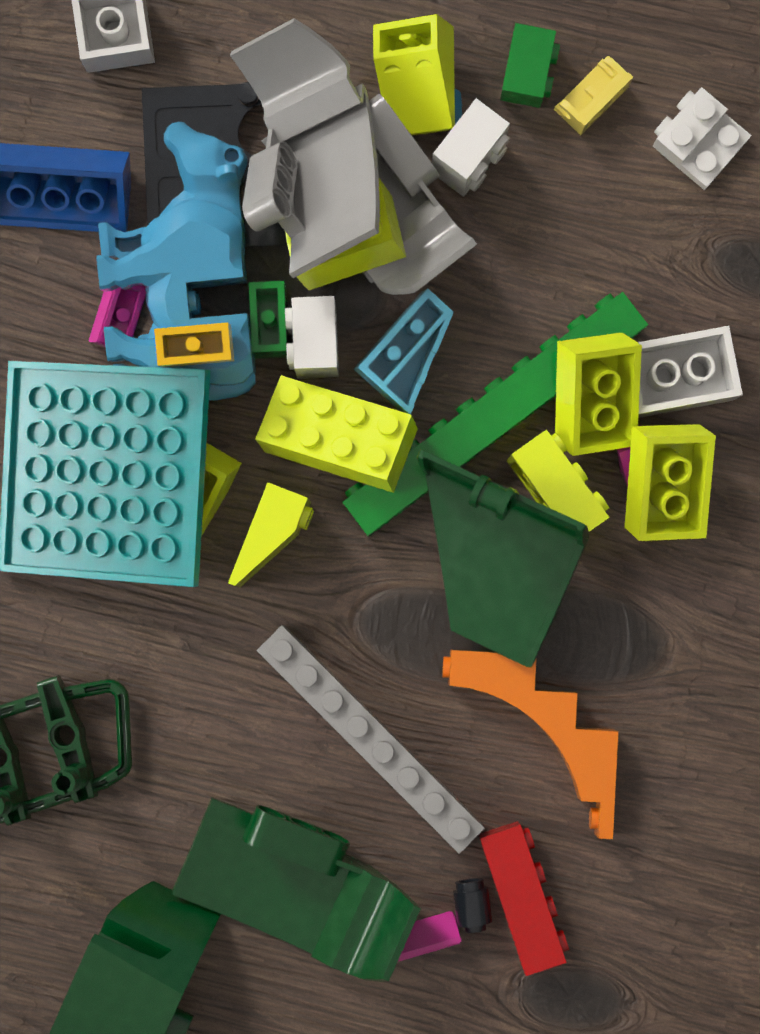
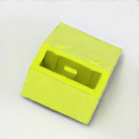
(417, 71)

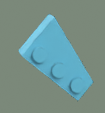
(405, 352)

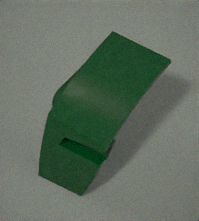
(297, 888)
(138, 967)

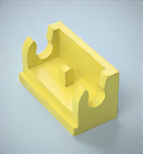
(594, 95)

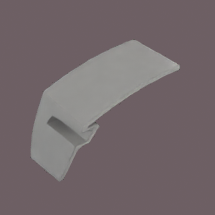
(319, 147)
(426, 229)

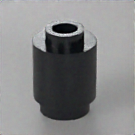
(472, 905)

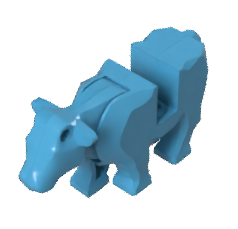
(187, 247)

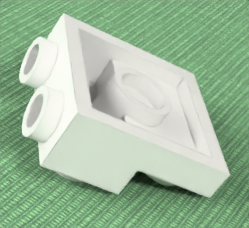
(700, 137)

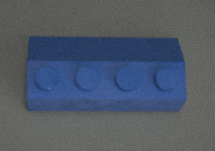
(64, 187)

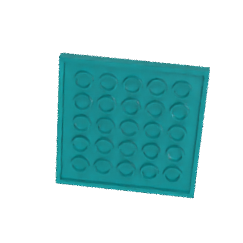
(104, 472)

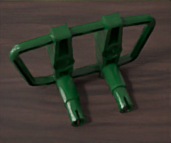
(76, 777)

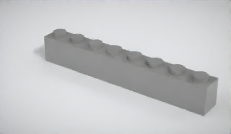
(370, 738)

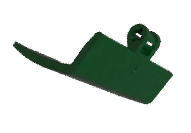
(500, 559)

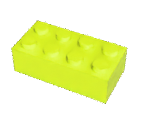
(337, 433)

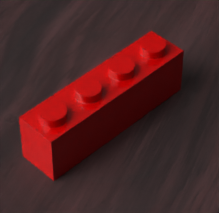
(522, 897)

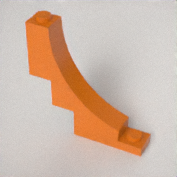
(586, 751)

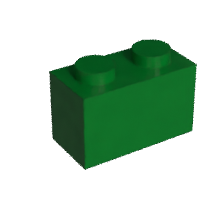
(528, 65)
(268, 319)

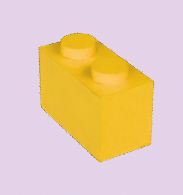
(194, 344)

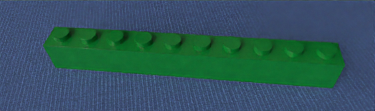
(490, 417)

